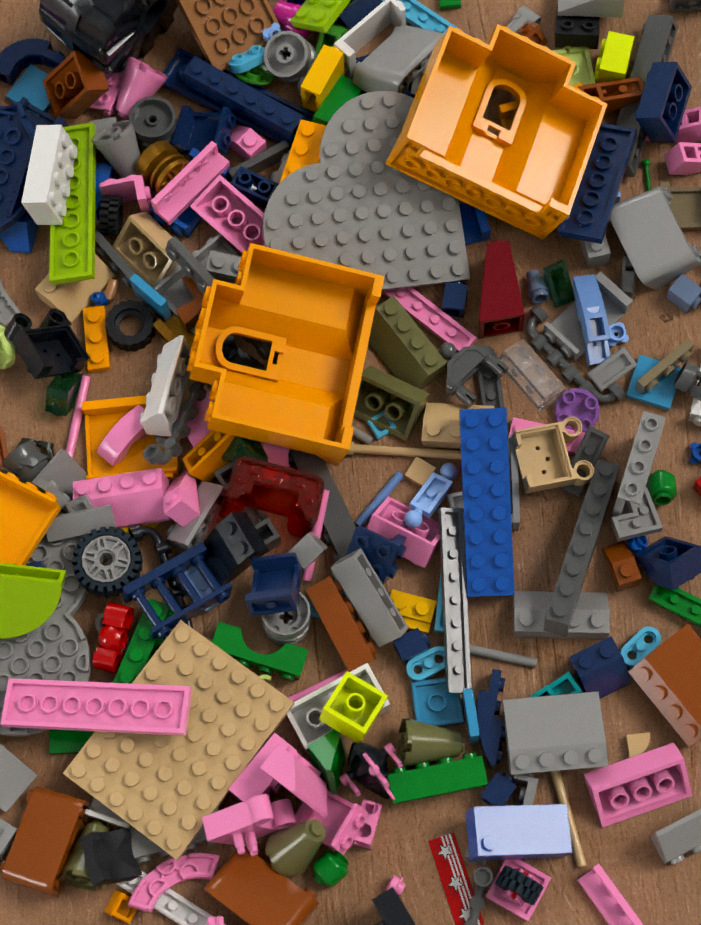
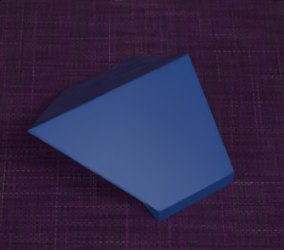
(21, 235)

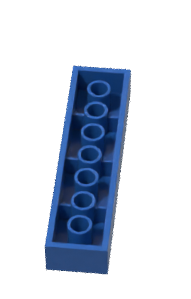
(486, 502)

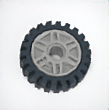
(100, 546)

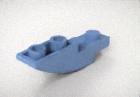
(592, 318)

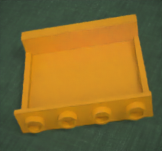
(99, 420)
(23, 518)

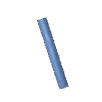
(379, 499)

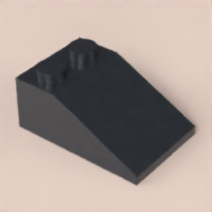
(232, 547)

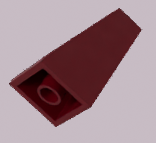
(500, 298)

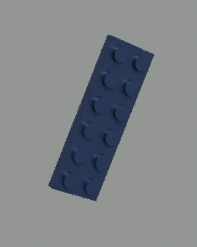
(599, 184)

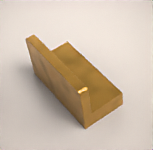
(172, 329)

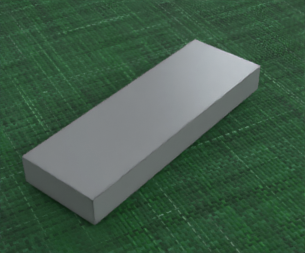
(81, 522)

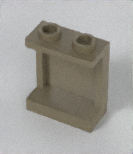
(686, 206)

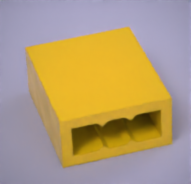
(322, 77)

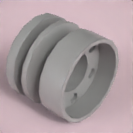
(297, 626)

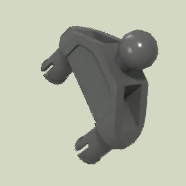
(464, 365)

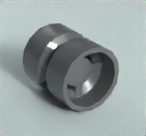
(686, 378)

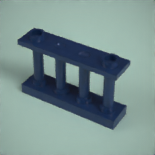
(175, 568)

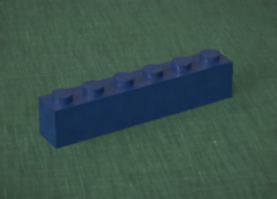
(242, 99)

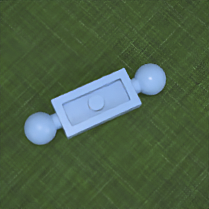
(431, 495)

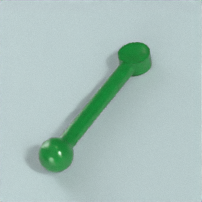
(646, 163)

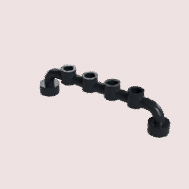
(161, 549)

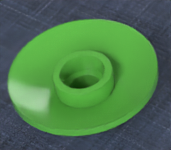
(258, 75)

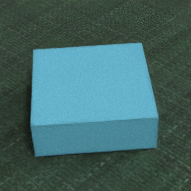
(379, 433)

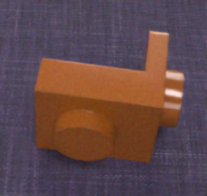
(532, 31)

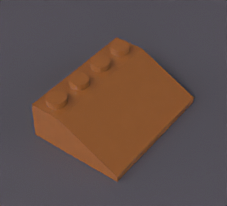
(673, 682)

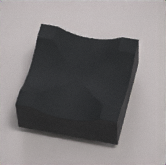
(576, 31)
(110, 857)

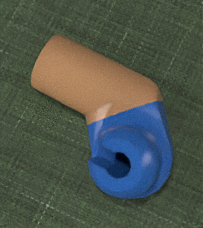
(106, 296)

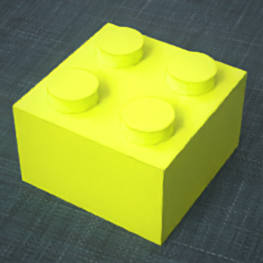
(614, 57)
(353, 707)

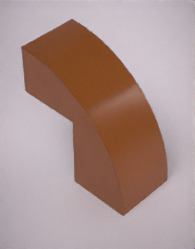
(189, 313)

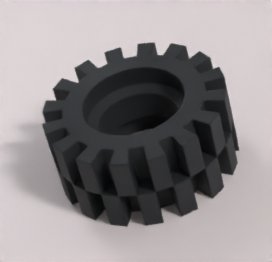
(111, 215)

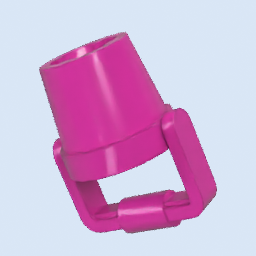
(284, 13)

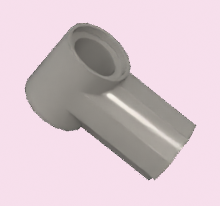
(523, 16)

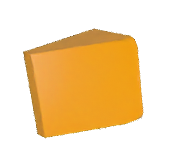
(119, 907)

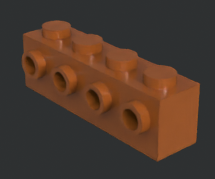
(341, 623)

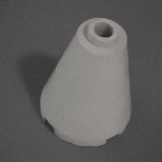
(119, 147)

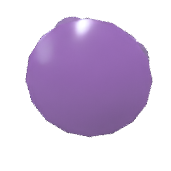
(578, 404)

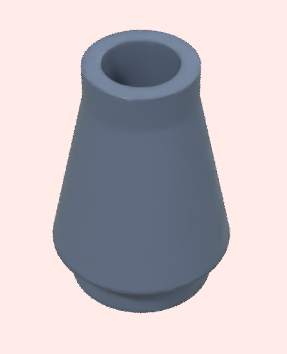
(537, 289)

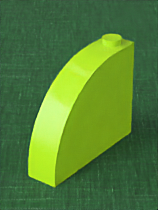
(27, 597)

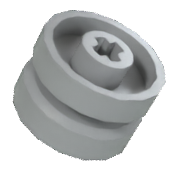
(288, 56)

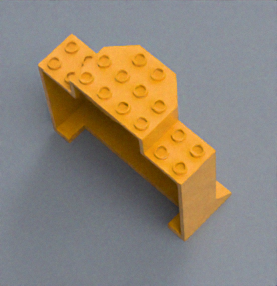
(525, 171)
(318, 326)

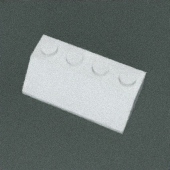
(167, 389)

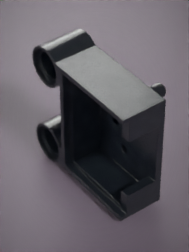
(47, 349)
(391, 909)

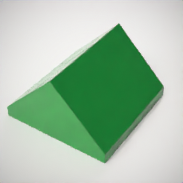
(329, 757)

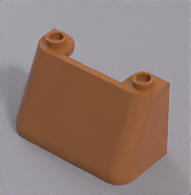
(44, 840)
(260, 893)

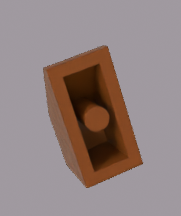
(622, 566)

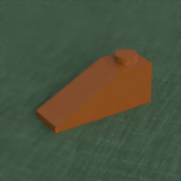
(616, 93)

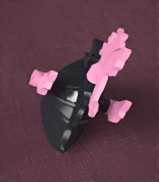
(370, 768)

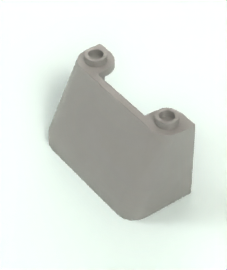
(396, 60)
(654, 238)

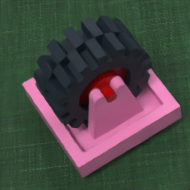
(518, 888)

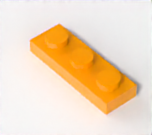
(96, 339)

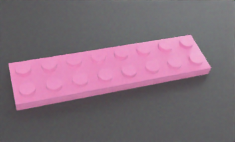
(97, 706)

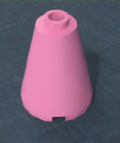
(137, 83)

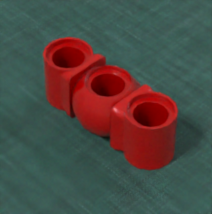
(113, 637)

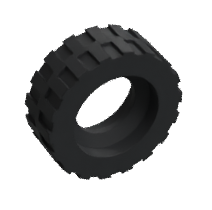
(126, 309)

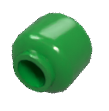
(662, 487)
(330, 868)

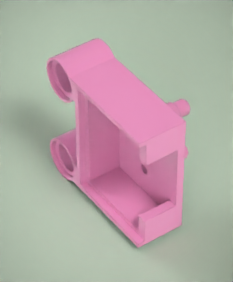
(248, 821)

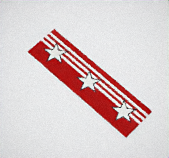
(453, 877)

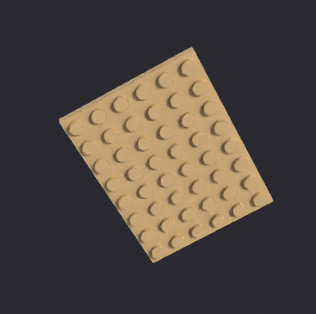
(171, 780)

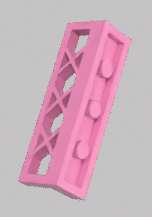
(189, 183)
(607, 898)

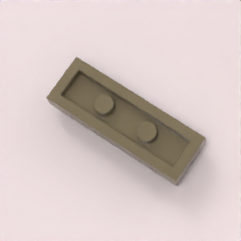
(665, 367)

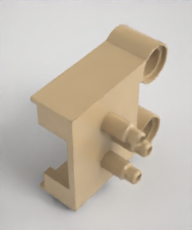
(545, 458)

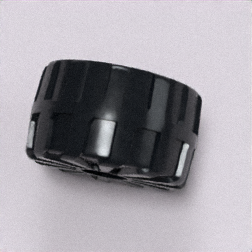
(108, 29)

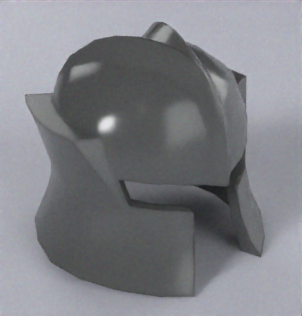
(25, 462)

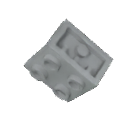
(58, 478)

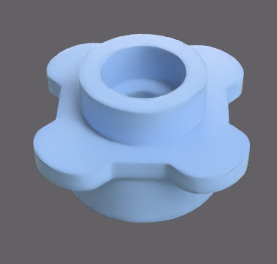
(268, 33)
(622, 336)

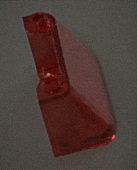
(276, 491)

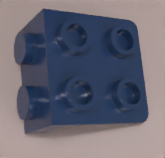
(379, 550)

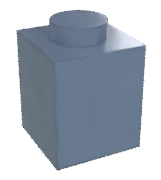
(684, 294)

